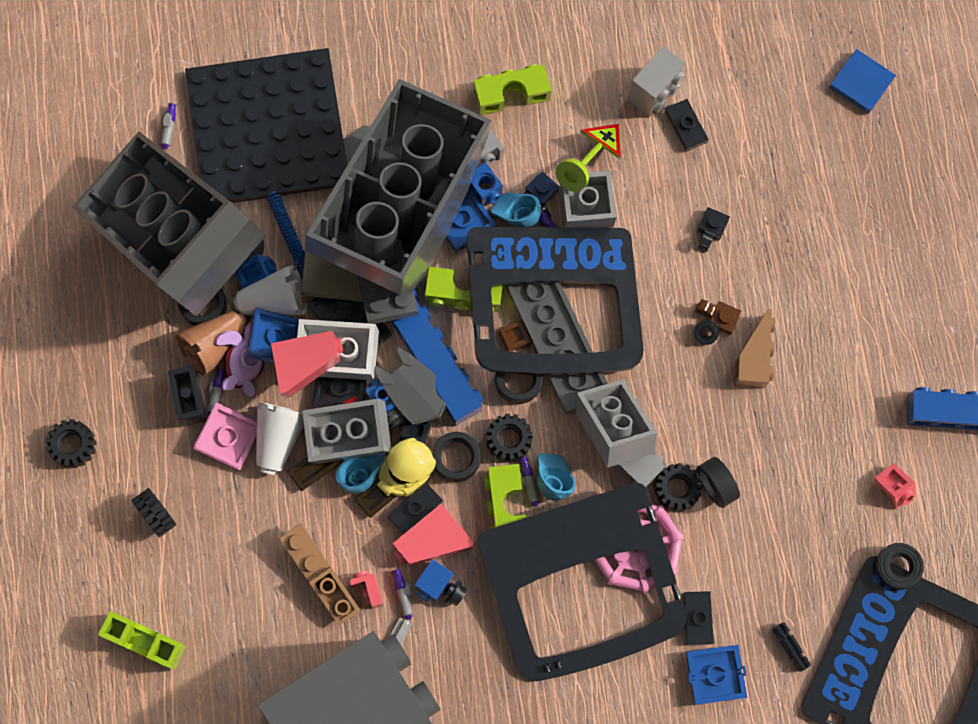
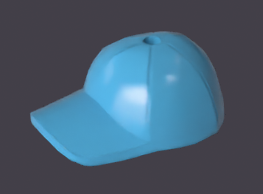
(518, 209)
(359, 473)
(554, 477)

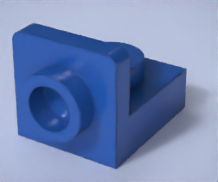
(255, 270)

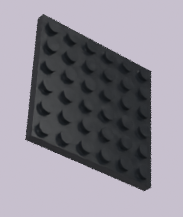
(267, 125)

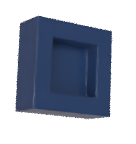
(542, 187)

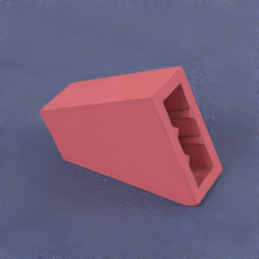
(304, 360)
(431, 539)

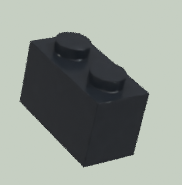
(187, 395)

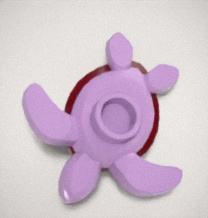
(239, 368)

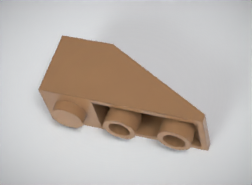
(753, 363)

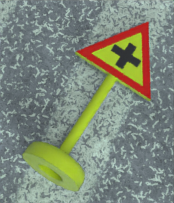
(573, 173)

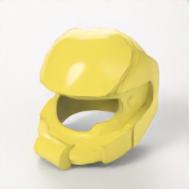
(409, 462)

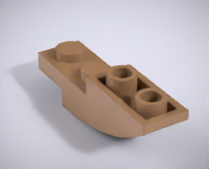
(319, 574)

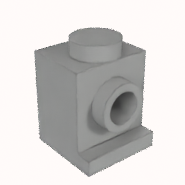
(491, 150)

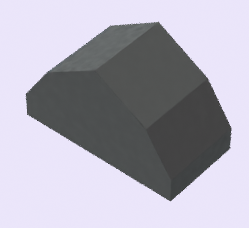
(406, 188)
(169, 223)

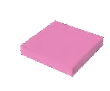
(227, 436)

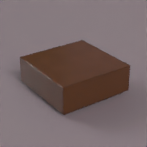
(514, 336)

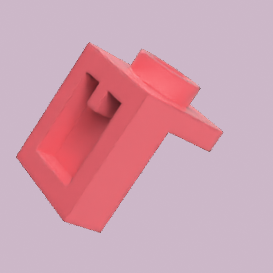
(896, 485)
(372, 592)

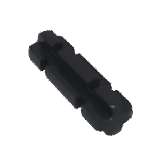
(791, 647)

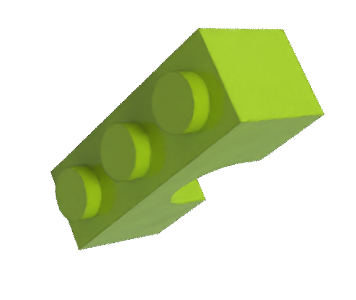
(530, 82)
(442, 291)
(502, 482)
(142, 640)

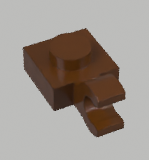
(721, 314)

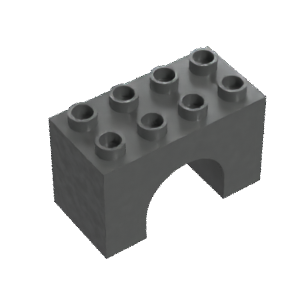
(355, 688)

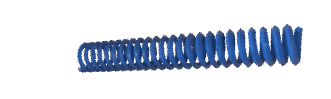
(290, 231)

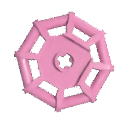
(637, 561)

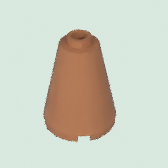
(199, 340)

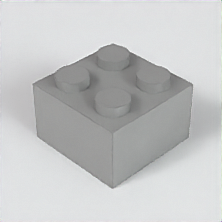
(656, 82)
(592, 205)

